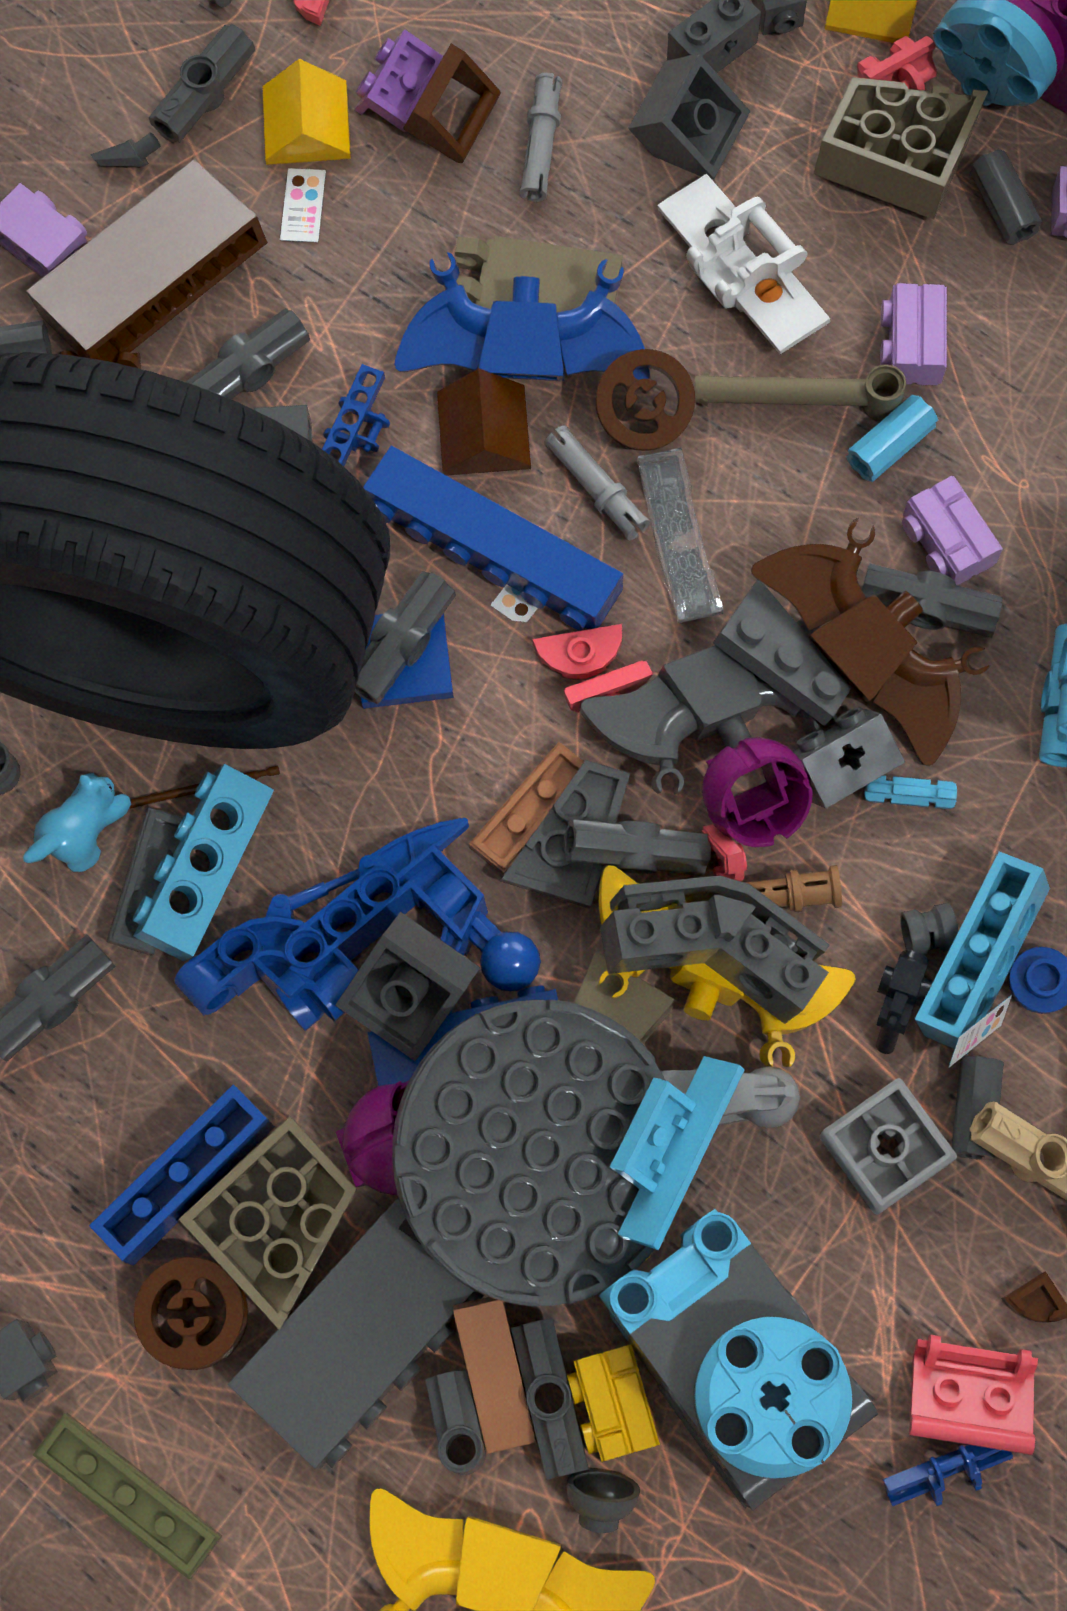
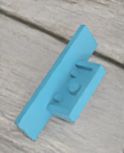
(668, 1145)

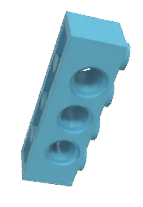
(244, 803)
(983, 949)

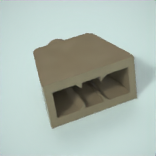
(638, 1009)

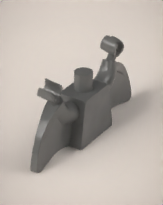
(688, 697)

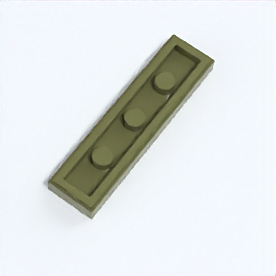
(127, 1495)

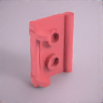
(973, 1396)

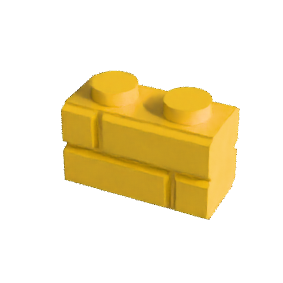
(614, 1403)

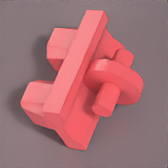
(907, 63)

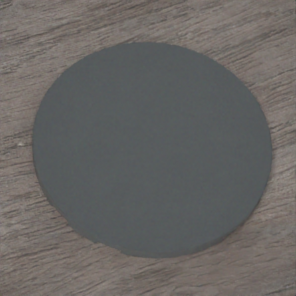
(513, 1150)

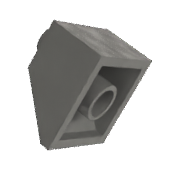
(689, 116)
(407, 986)

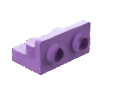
(399, 79)

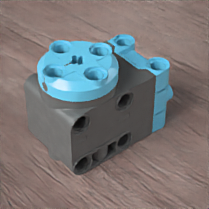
(738, 1360)

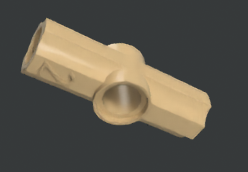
(1020, 1147)

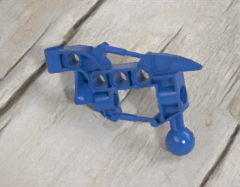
(408, 869)

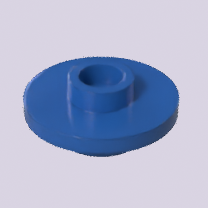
(1040, 980)

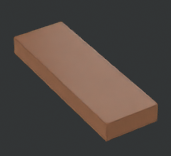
(525, 810)
(494, 1374)

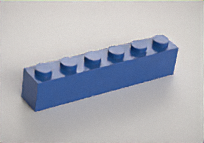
(494, 540)

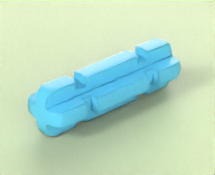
(912, 792)

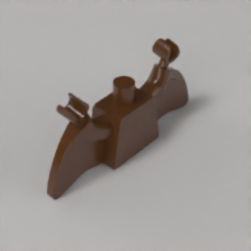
(870, 640)

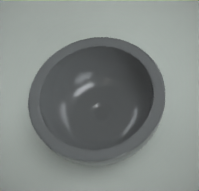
(602, 1498)

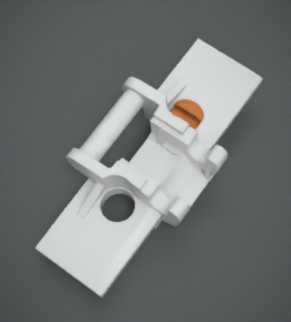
(733, 273)

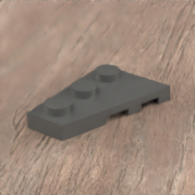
(782, 655)

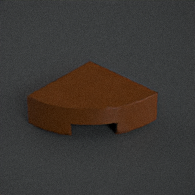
(1037, 1300)

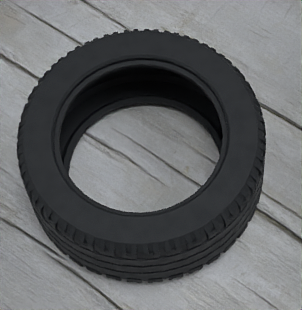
(177, 559)

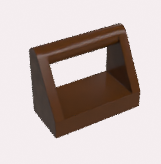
(427, 128)

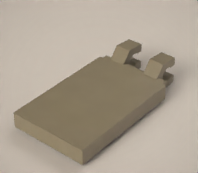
(563, 271)

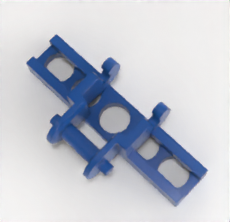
(345, 443)
(931, 1474)

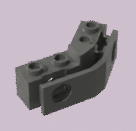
(718, 925)

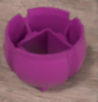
(765, 810)
(369, 1137)

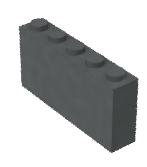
(352, 1342)

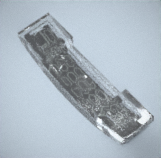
(678, 536)

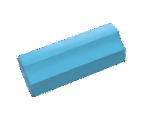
(892, 438)

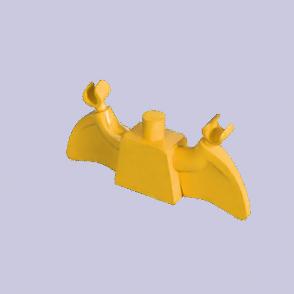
(709, 987)
(489, 1565)

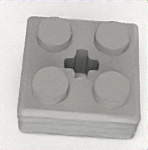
(890, 1114)

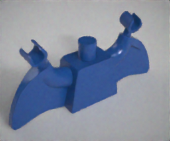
(519, 335)

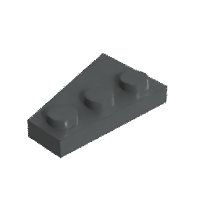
(541, 865)

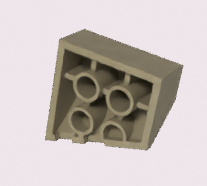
(898, 141)
(273, 1217)

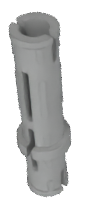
(543, 120)
(608, 496)

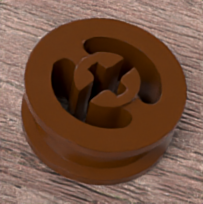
(621, 374)
(192, 1353)

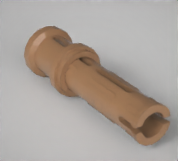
(803, 889)

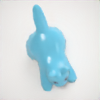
(73, 827)

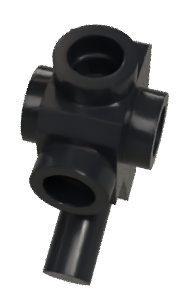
(903, 990)

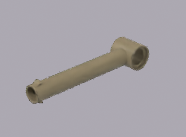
(808, 390)

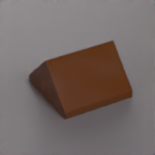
(483, 425)

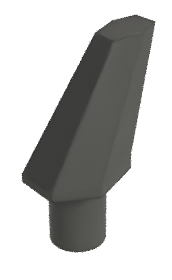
(128, 153)

